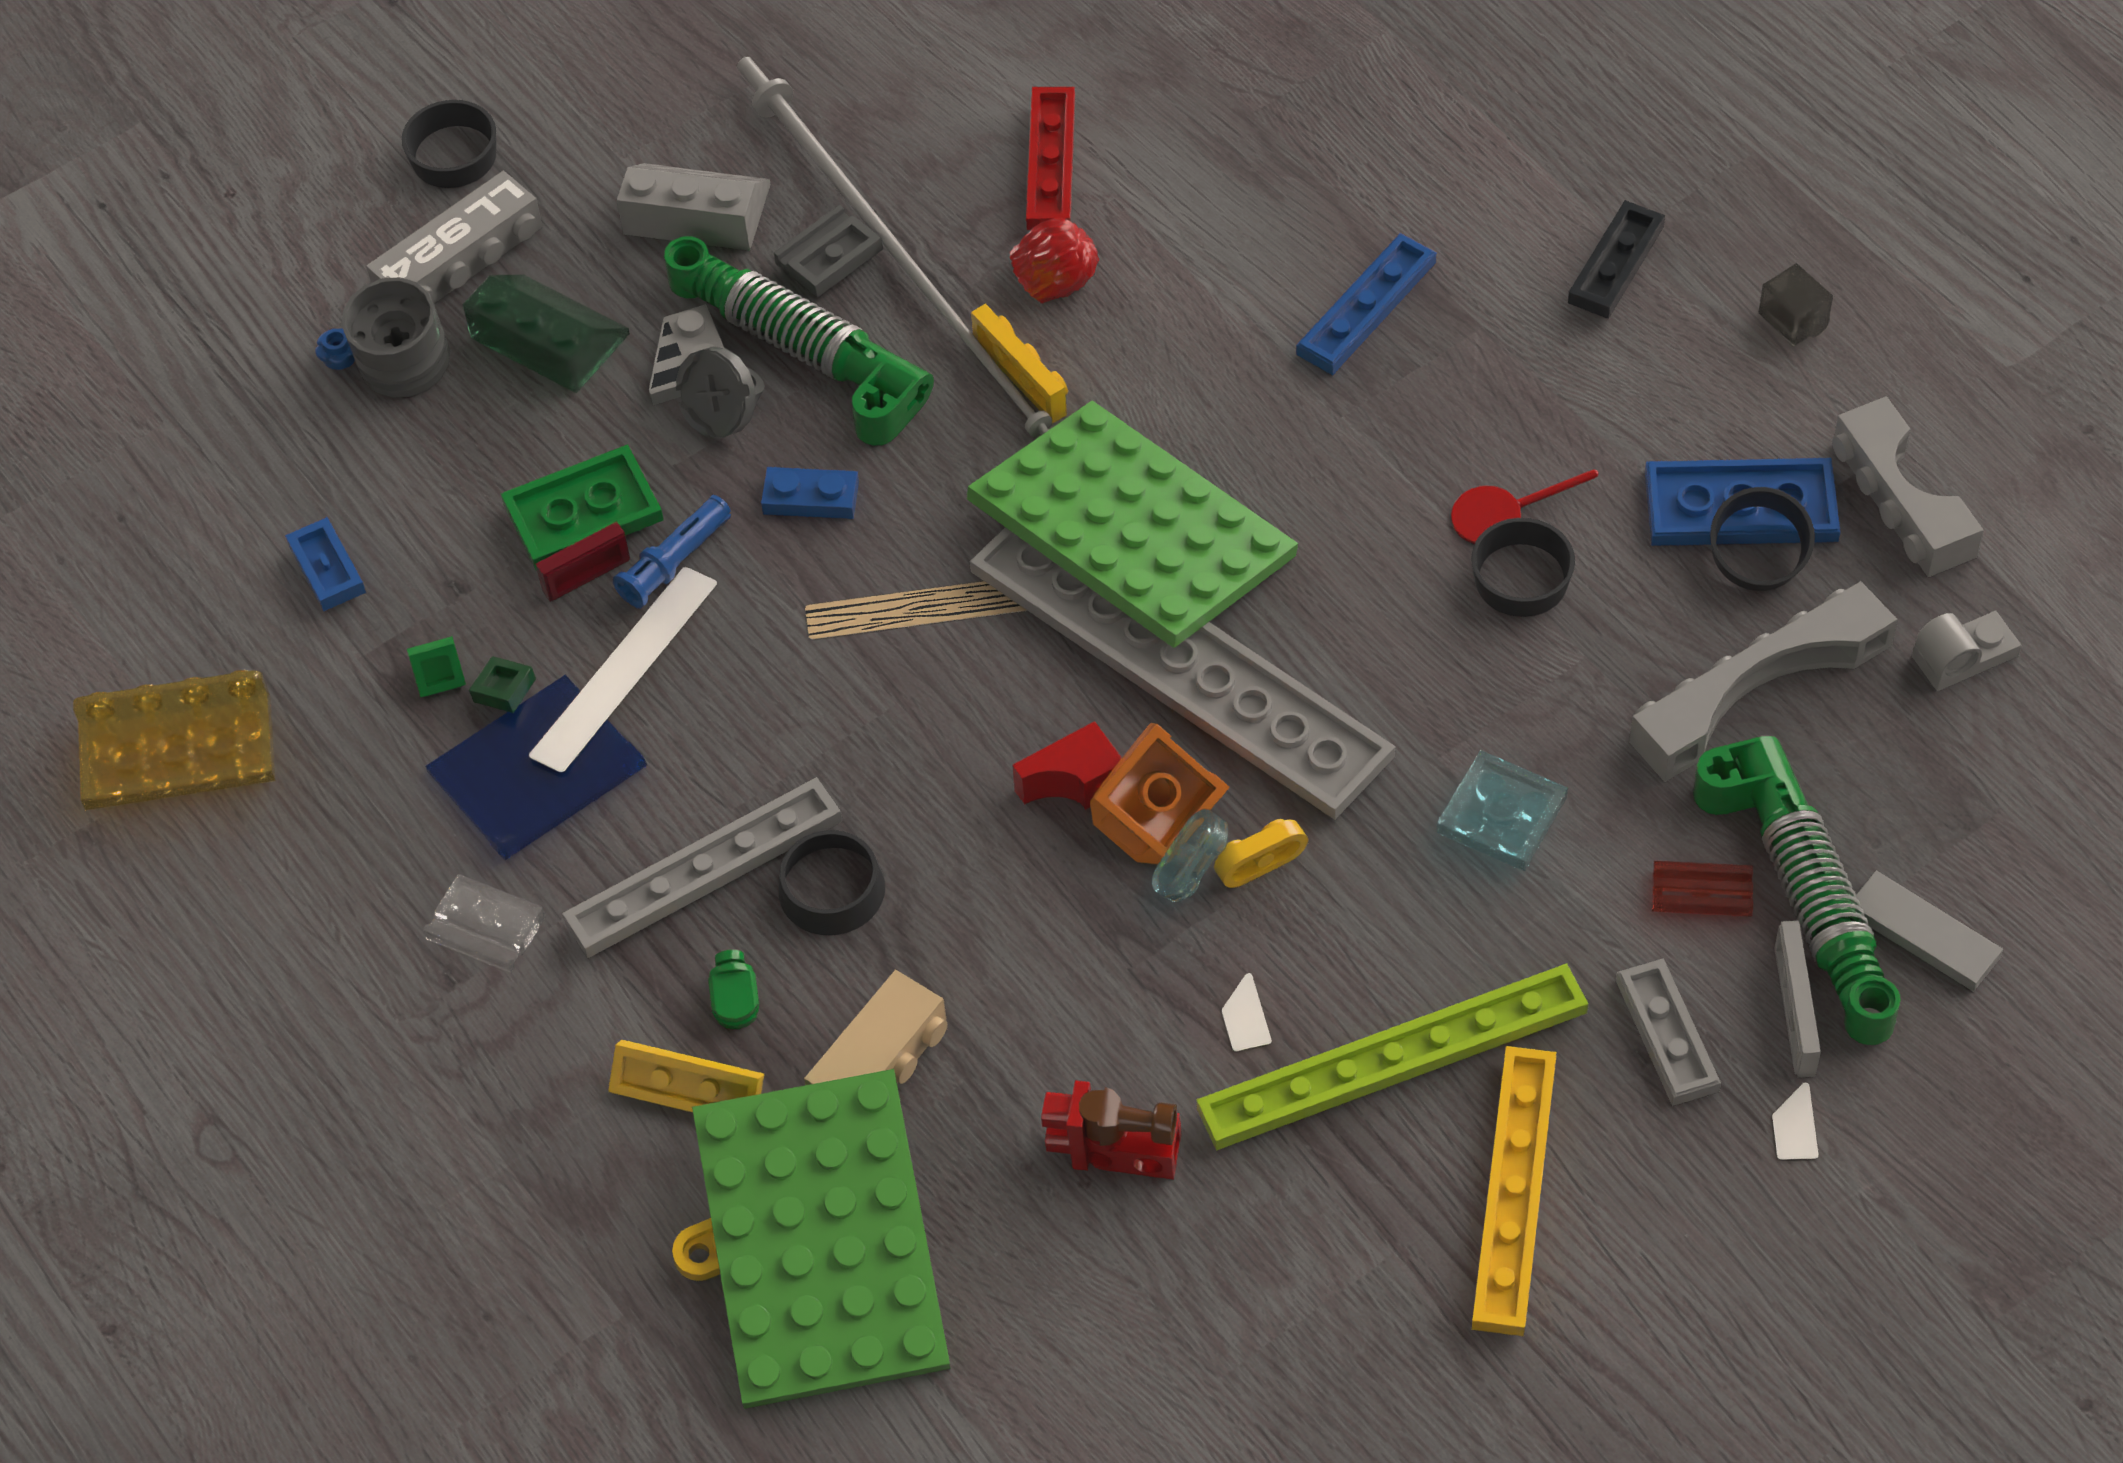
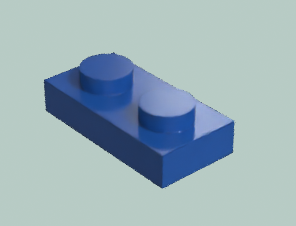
(810, 492)
(325, 564)

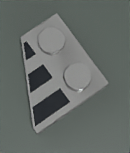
(679, 337)

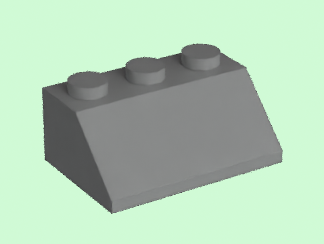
(693, 203)

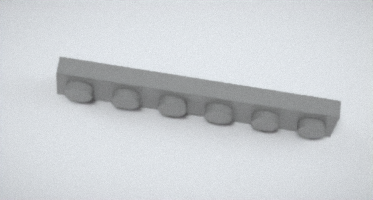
(701, 867)

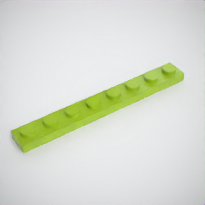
(1391, 1056)

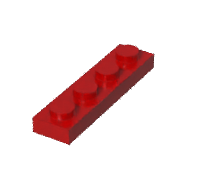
(1050, 154)

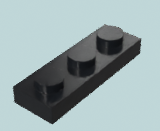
(1616, 259)

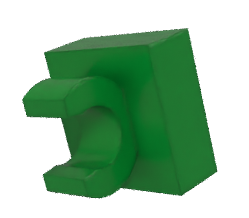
(436, 666)

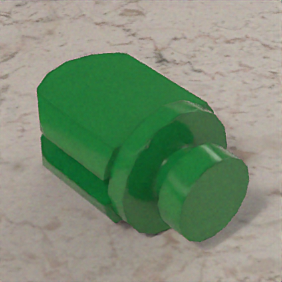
(733, 990)

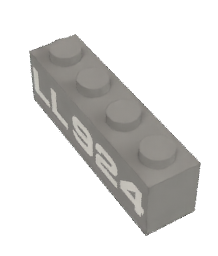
(463, 238)

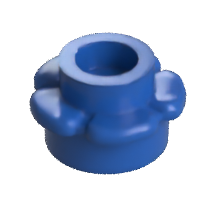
(334, 349)

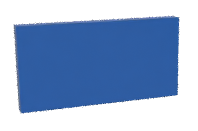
(1688, 494)

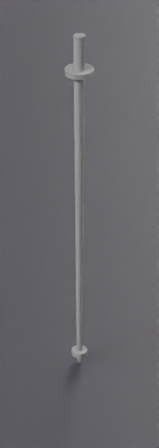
(773, 99)

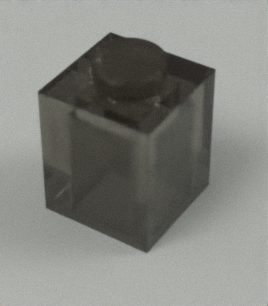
(1796, 304)

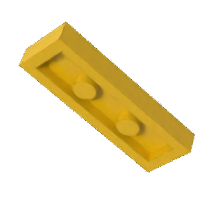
(1020, 362)
(677, 1078)

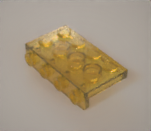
(174, 739)

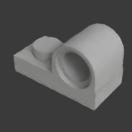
(1955, 651)

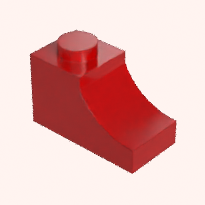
(1067, 767)

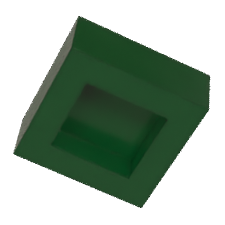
(502, 684)

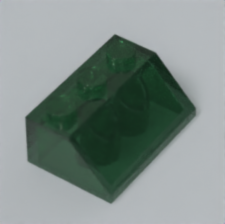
(541, 329)

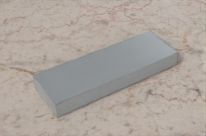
(1927, 931)
(1797, 999)
(1668, 1032)

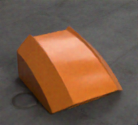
(1153, 795)

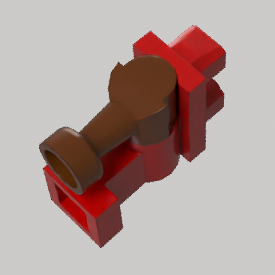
(1110, 1135)

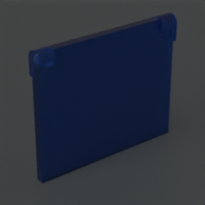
(517, 797)

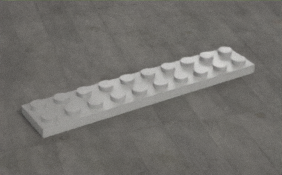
(1204, 679)

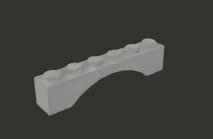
(1836, 634)

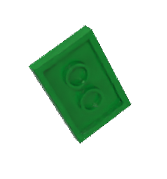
(581, 501)

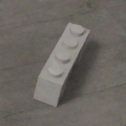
(1933, 528)

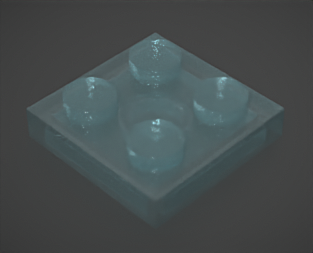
(1502, 810)

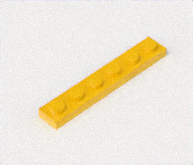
(1514, 1192)

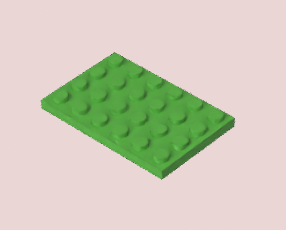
(1132, 523)
(820, 1239)

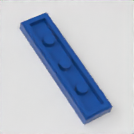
(1366, 304)

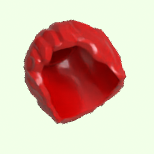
(1054, 260)

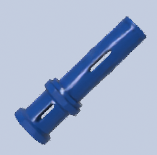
(659, 563)

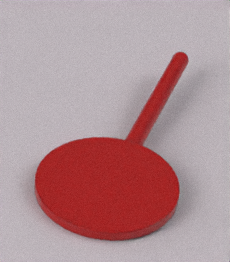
(1488, 505)

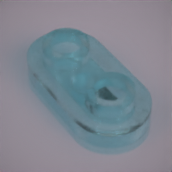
(1190, 856)

